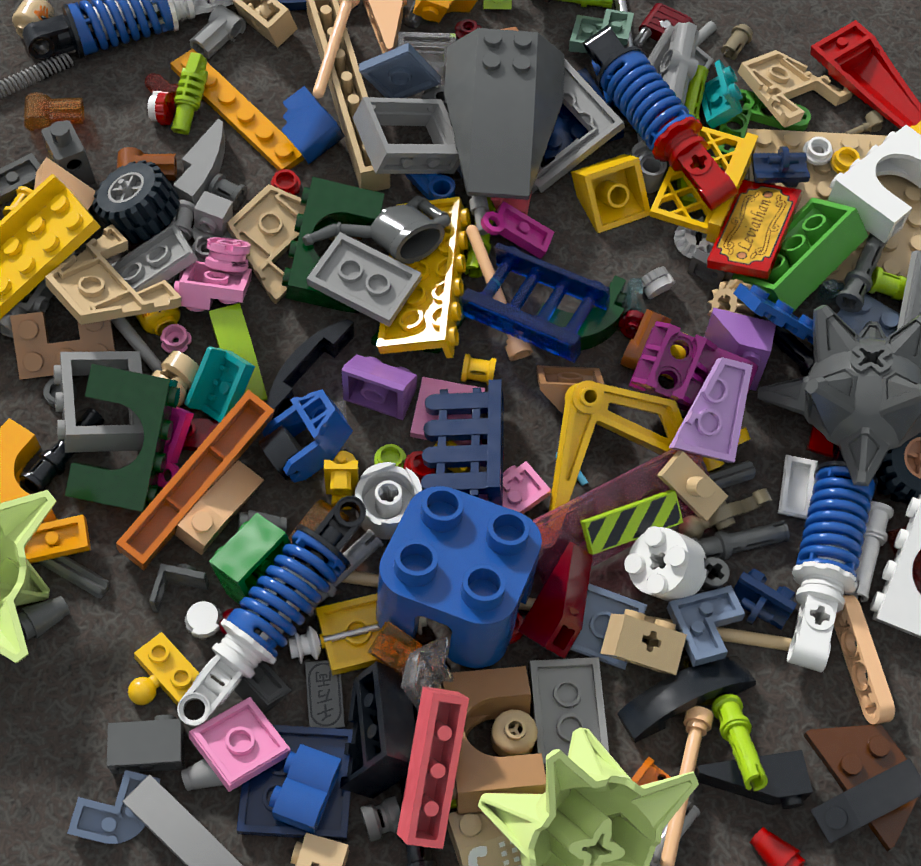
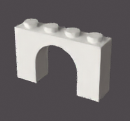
(860, 188)
(900, 600)

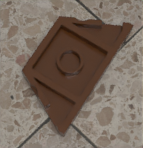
(857, 755)

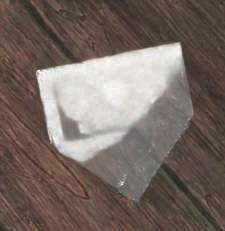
(426, 669)

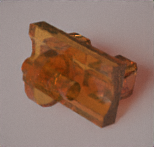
(393, 647)

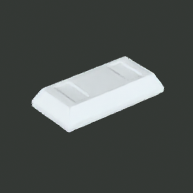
(796, 486)

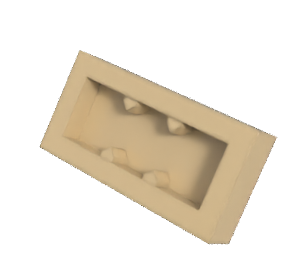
(692, 485)

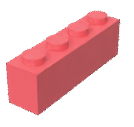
(432, 767)

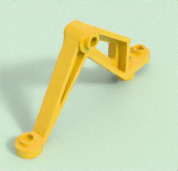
(588, 405)

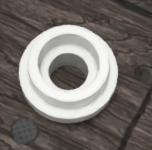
(823, 149)

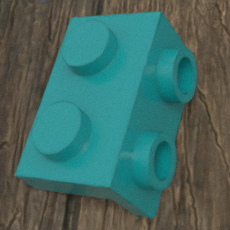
(721, 97)
(219, 382)

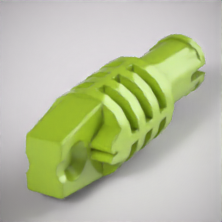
(189, 92)

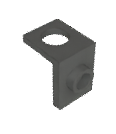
(180, 574)

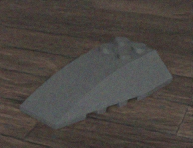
(502, 107)

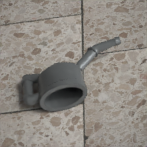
(397, 229)

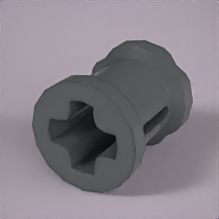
(228, 190)
(717, 568)

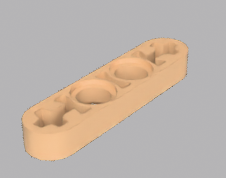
(872, 693)

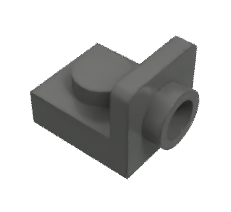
(699, 269)

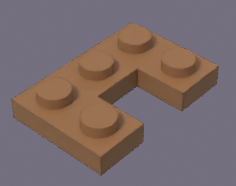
(38, 356)

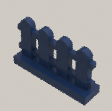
(467, 429)

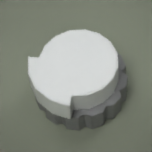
(657, 282)
(203, 620)

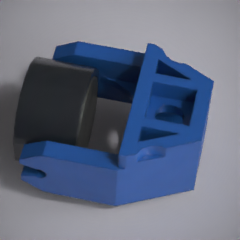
(326, 426)

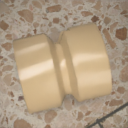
(179, 368)

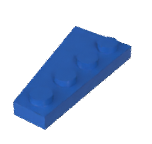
(777, 313)

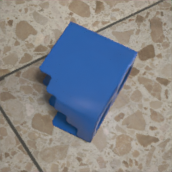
(309, 125)

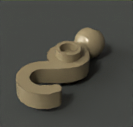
(724, 515)

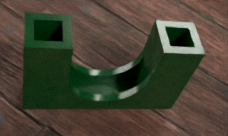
(325, 205)
(152, 402)

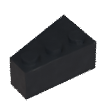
(380, 732)

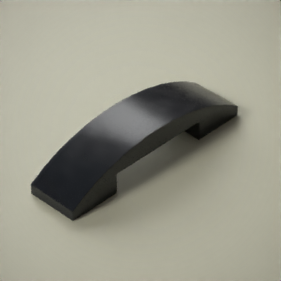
(328, 340)
(683, 691)

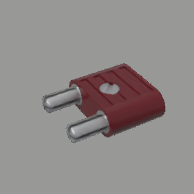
(657, 21)

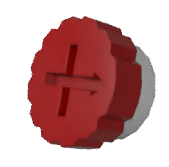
(161, 107)

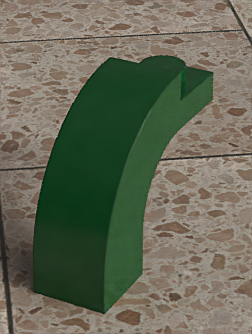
(599, 323)

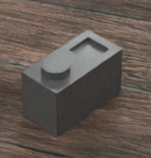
(146, 745)

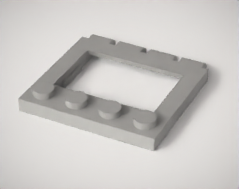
(593, 115)

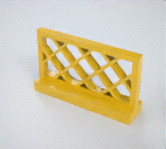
(736, 169)

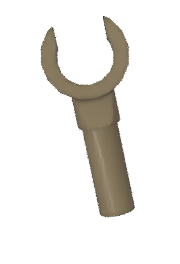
(873, 123)

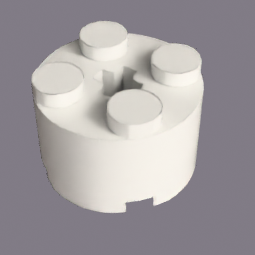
(383, 483)
(666, 564)

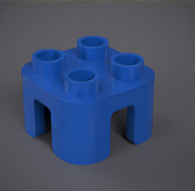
(460, 567)

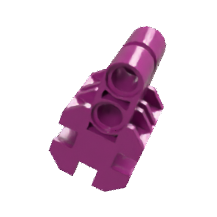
(687, 373)

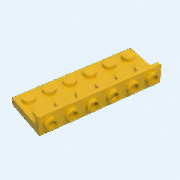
(39, 238)
(434, 306)

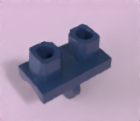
(780, 167)
(764, 601)

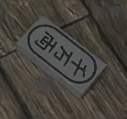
(324, 696)

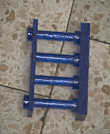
(536, 328)

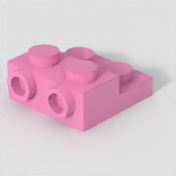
(201, 285)

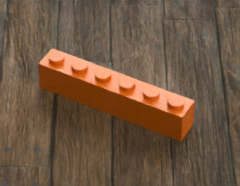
(198, 474)

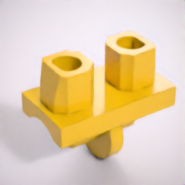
(341, 476)

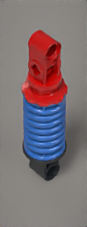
(658, 115)

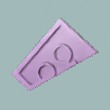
(717, 413)

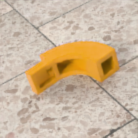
(16, 450)

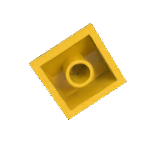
(612, 192)

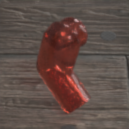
(156, 82)

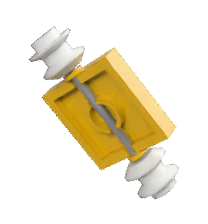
(346, 635)

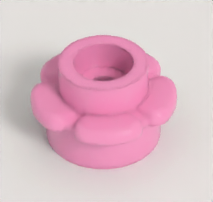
(173, 332)

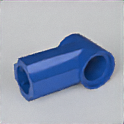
(433, 185)

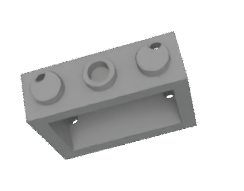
(407, 158)
(94, 437)

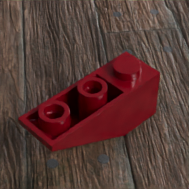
(560, 606)

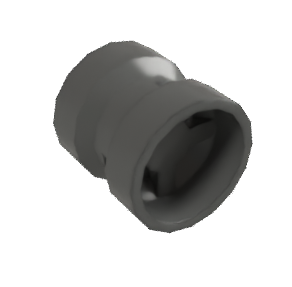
(389, 814)

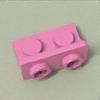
(522, 488)

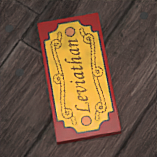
(754, 229)

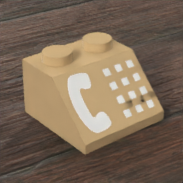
(480, 841)

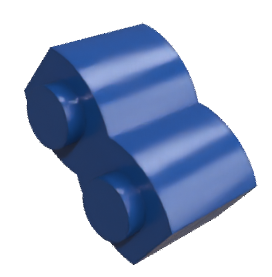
(306, 788)

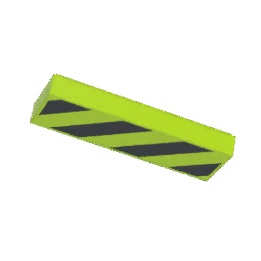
(631, 521)

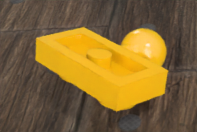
(166, 670)

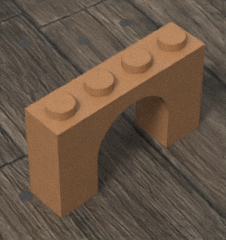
(477, 773)

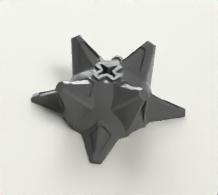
(858, 390)

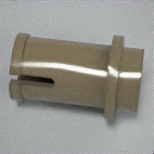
(739, 37)

